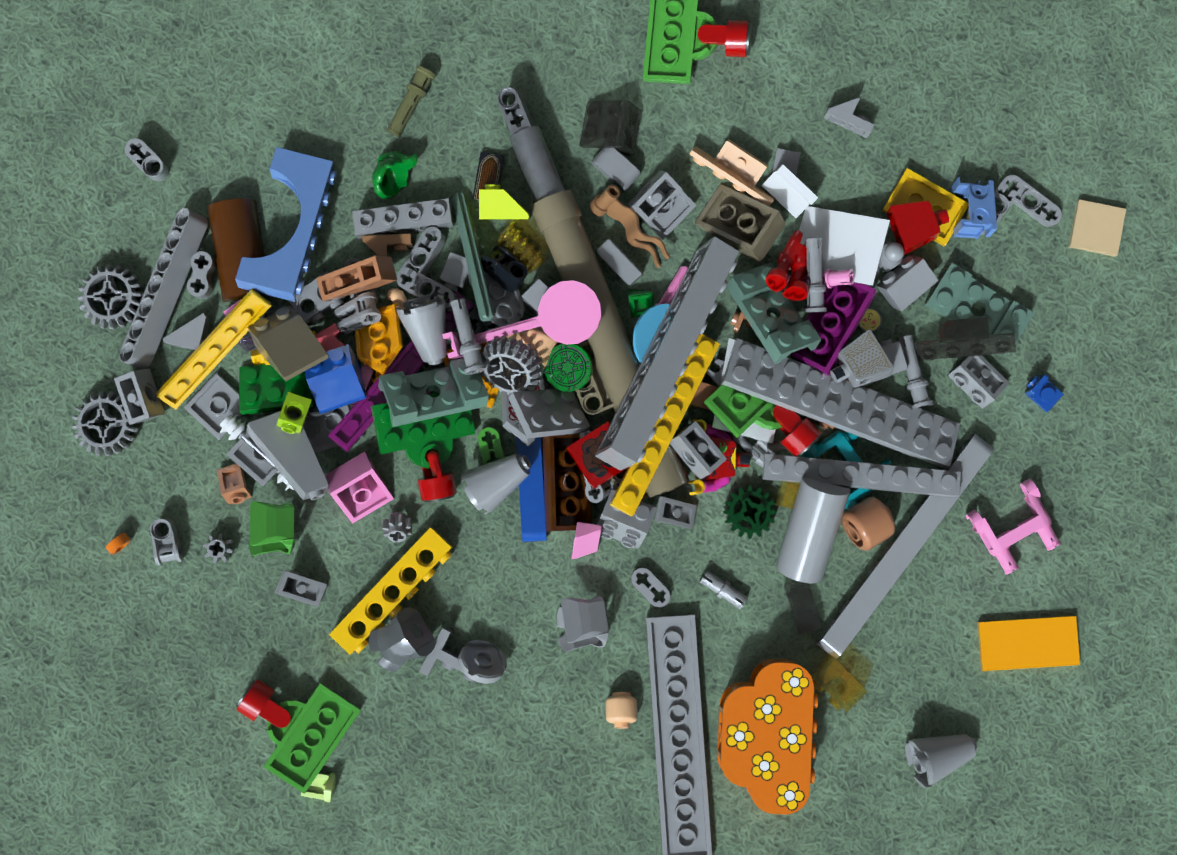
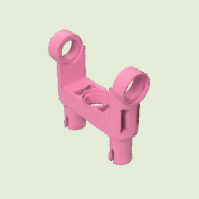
(1000, 545)

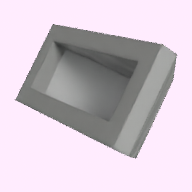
(190, 334)

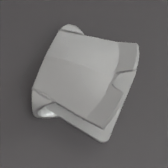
(583, 623)

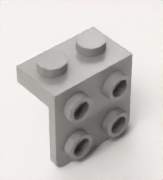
(624, 528)

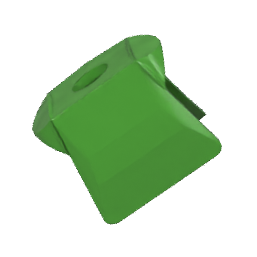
(271, 528)

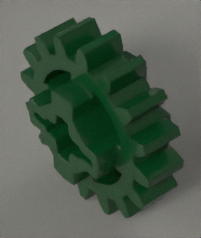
(739, 516)

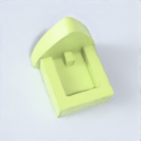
(322, 787)

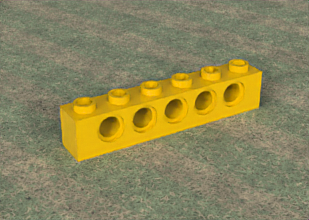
(344, 632)

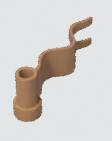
(609, 204)

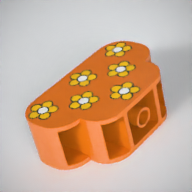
(768, 735)

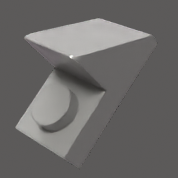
(843, 116)
(675, 513)
(300, 588)

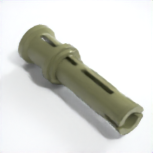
(415, 91)

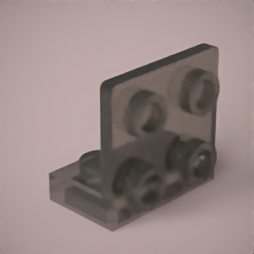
(611, 125)

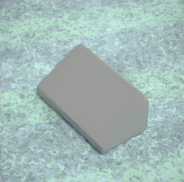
(619, 262)

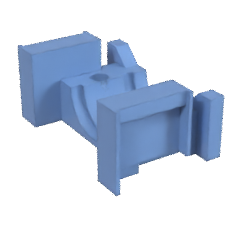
(981, 209)

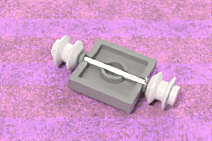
(249, 455)

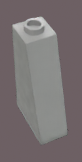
(290, 455)

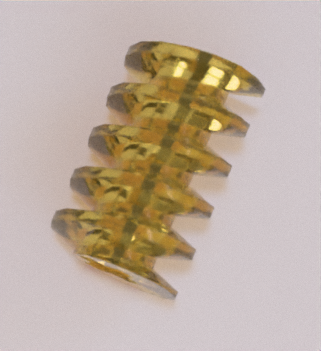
(521, 248)

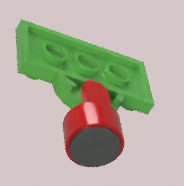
(683, 34)
(741, 410)
(301, 730)

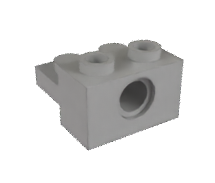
(654, 196)

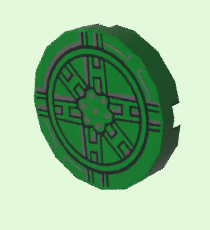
(568, 367)

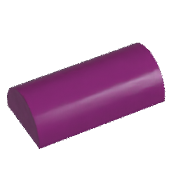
(835, 327)

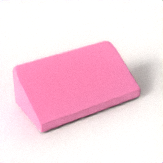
(586, 539)

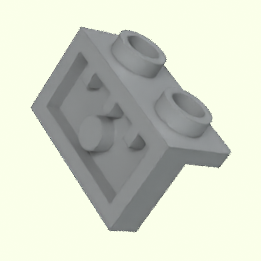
(979, 380)

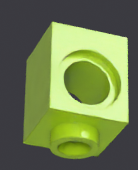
(293, 403)

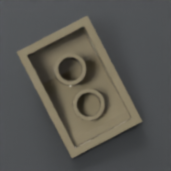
(741, 222)
(287, 342)

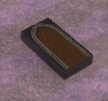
(488, 172)

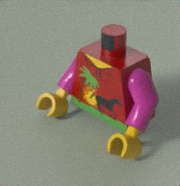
(723, 474)

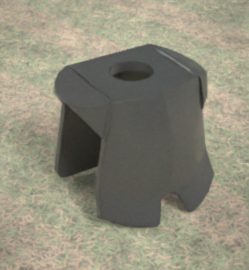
(402, 639)

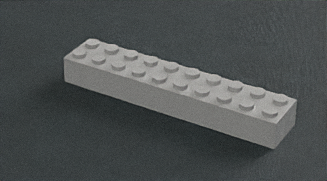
(667, 355)

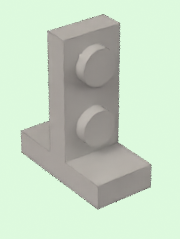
(448, 659)

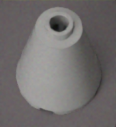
(425, 324)
(495, 481)
(939, 756)

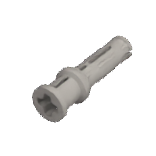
(815, 298)
(470, 348)
(916, 384)

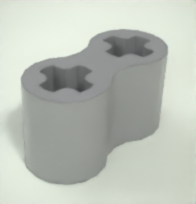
(201, 275)

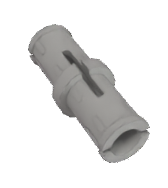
(723, 589)

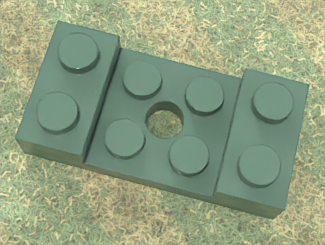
(959, 292)
(778, 335)
(409, 397)

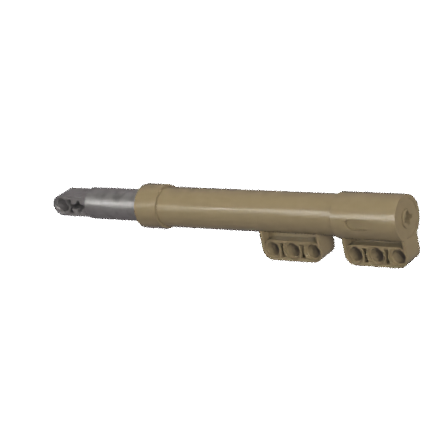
(561, 223)

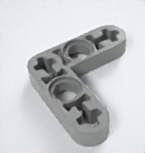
(1017, 197)
(419, 278)

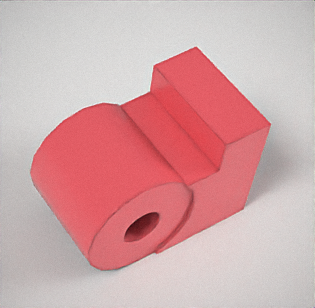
(329, 338)

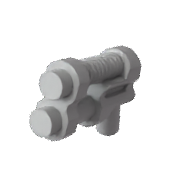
(759, 449)

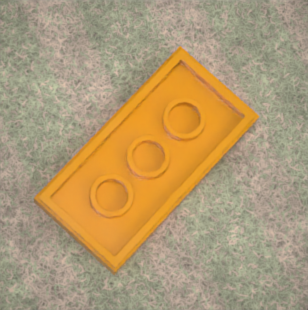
(1028, 643)

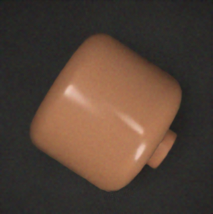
(868, 523)

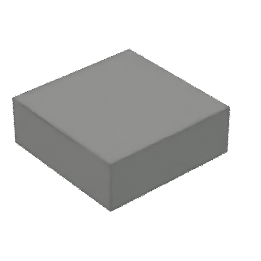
(788, 158)

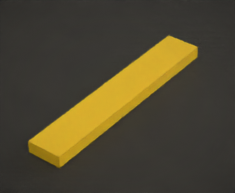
(213, 349)

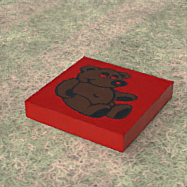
(584, 453)

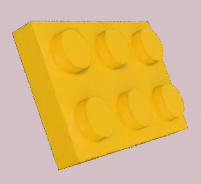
(916, 188)

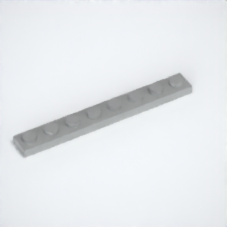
(862, 475)

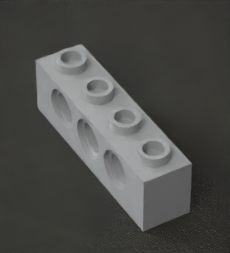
(403, 218)

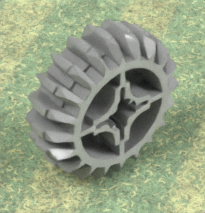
(109, 287)
(513, 361)
(105, 433)

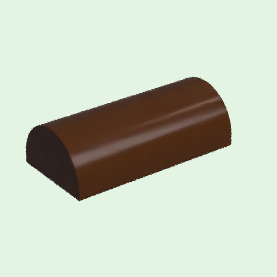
(234, 236)
(563, 486)

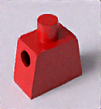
(915, 224)

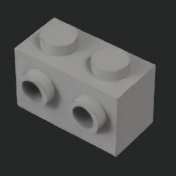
(907, 282)

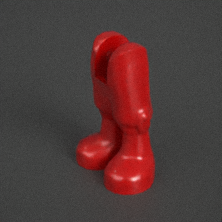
(791, 257)

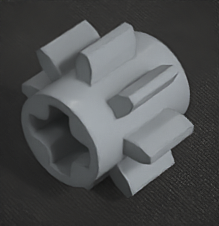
(397, 527)
(223, 543)

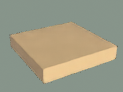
(1097, 228)

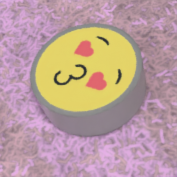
(870, 320)

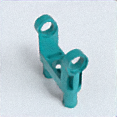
(841, 442)

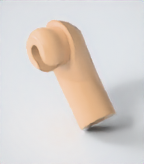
(397, 296)

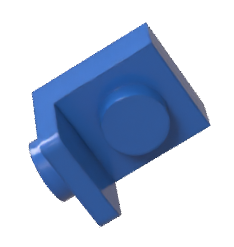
(1043, 392)

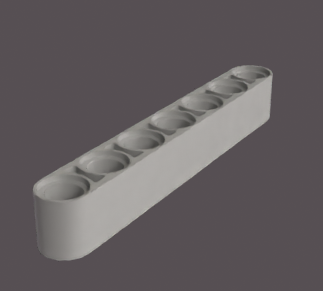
(163, 289)

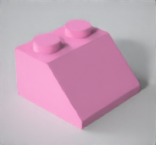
(358, 487)

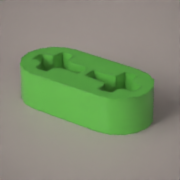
(484, 448)

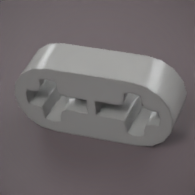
(654, 583)

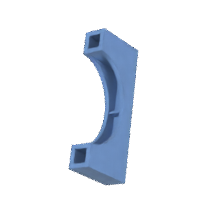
(283, 271)

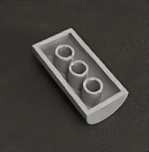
(811, 530)

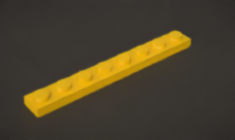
(640, 474)

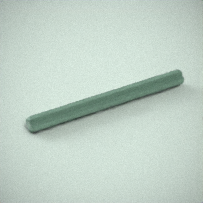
(472, 257)

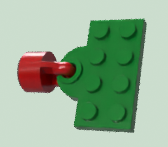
(425, 445)

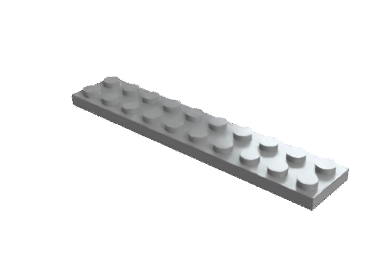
(841, 405)
(678, 735)

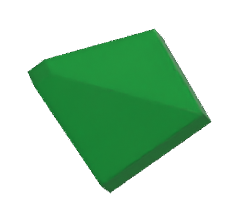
(639, 300)

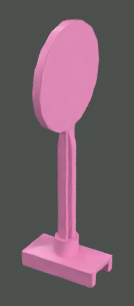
(566, 313)

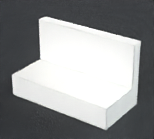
(789, 191)

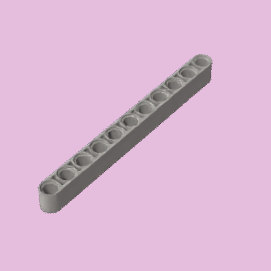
(901, 552)

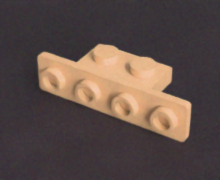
(738, 167)

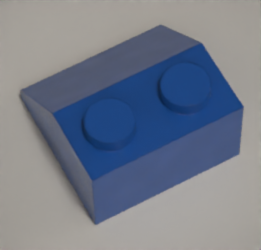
(336, 380)

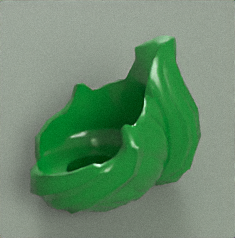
(392, 173)

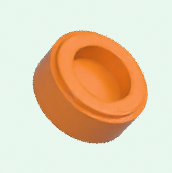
(118, 543)

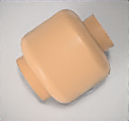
(621, 709)

